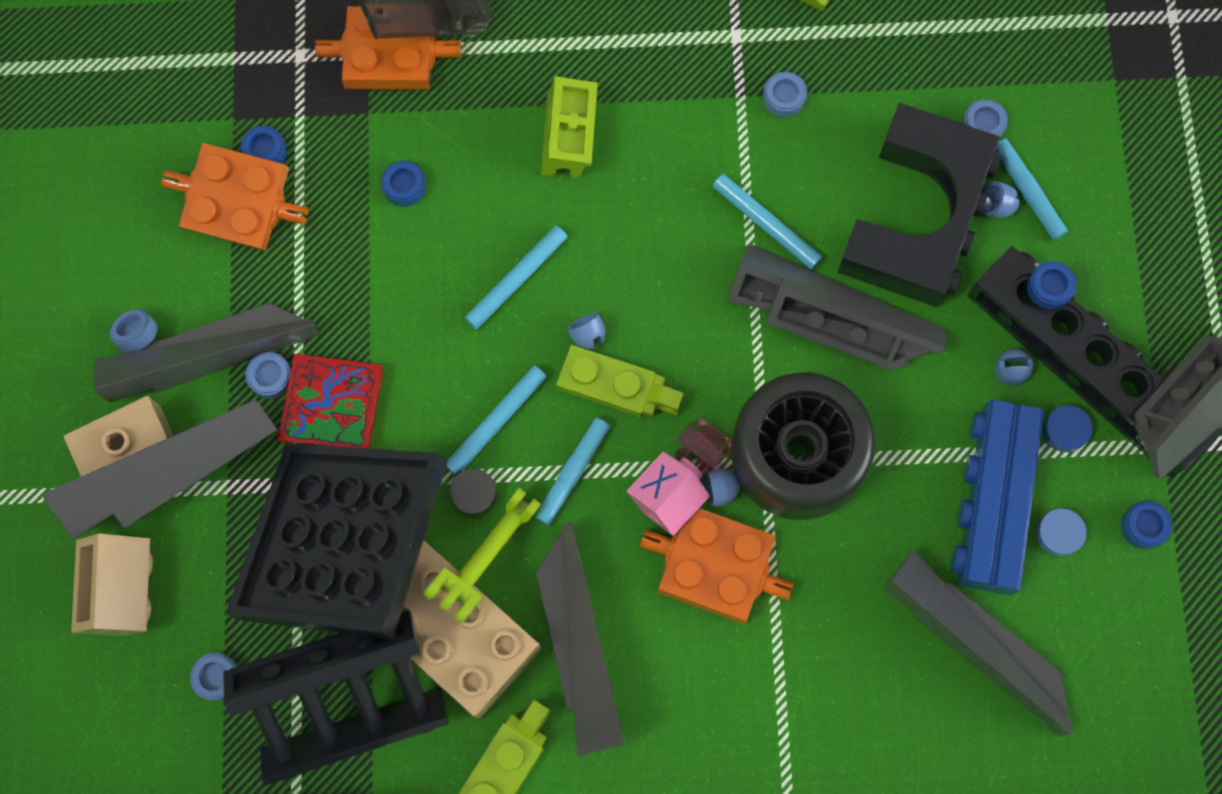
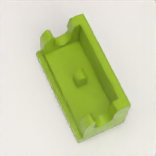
(569, 126)

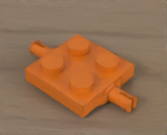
(384, 62)
(234, 196)
(717, 565)

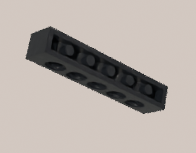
(1066, 353)

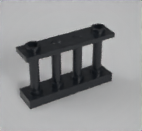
(321, 663)

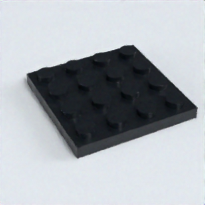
(338, 539)

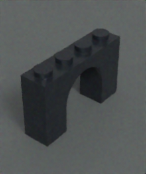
(959, 162)

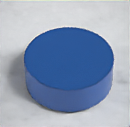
(264, 143)
(403, 183)
(1051, 285)
(1067, 428)
(1146, 525)

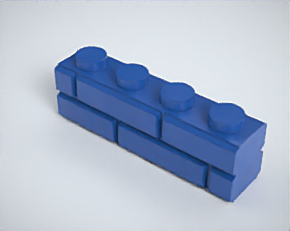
(999, 497)

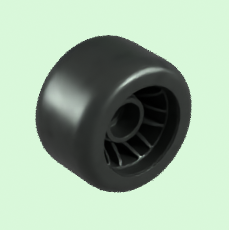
(809, 412)

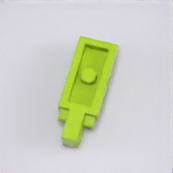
(616, 384)
(510, 754)

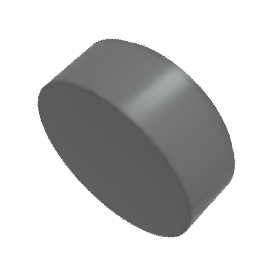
(473, 492)

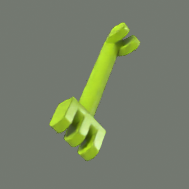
(460, 586)

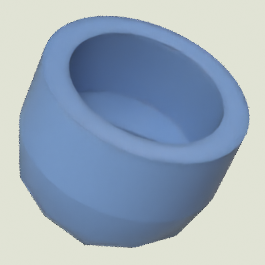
(1001, 200)
(586, 330)
(1013, 375)
(721, 486)

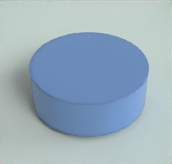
(784, 94)
(986, 116)
(133, 331)
(268, 375)
(1061, 532)
(208, 677)

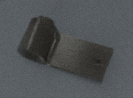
(426, 17)

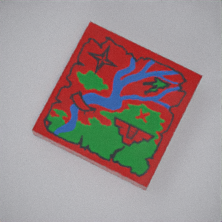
(331, 402)

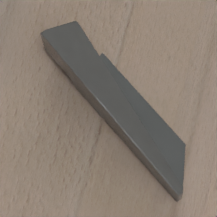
(831, 311)
(200, 351)
(1183, 408)
(157, 472)
(982, 641)
(578, 647)

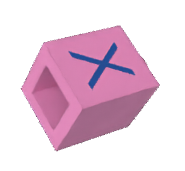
(669, 492)

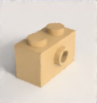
(118, 435)
(111, 585)

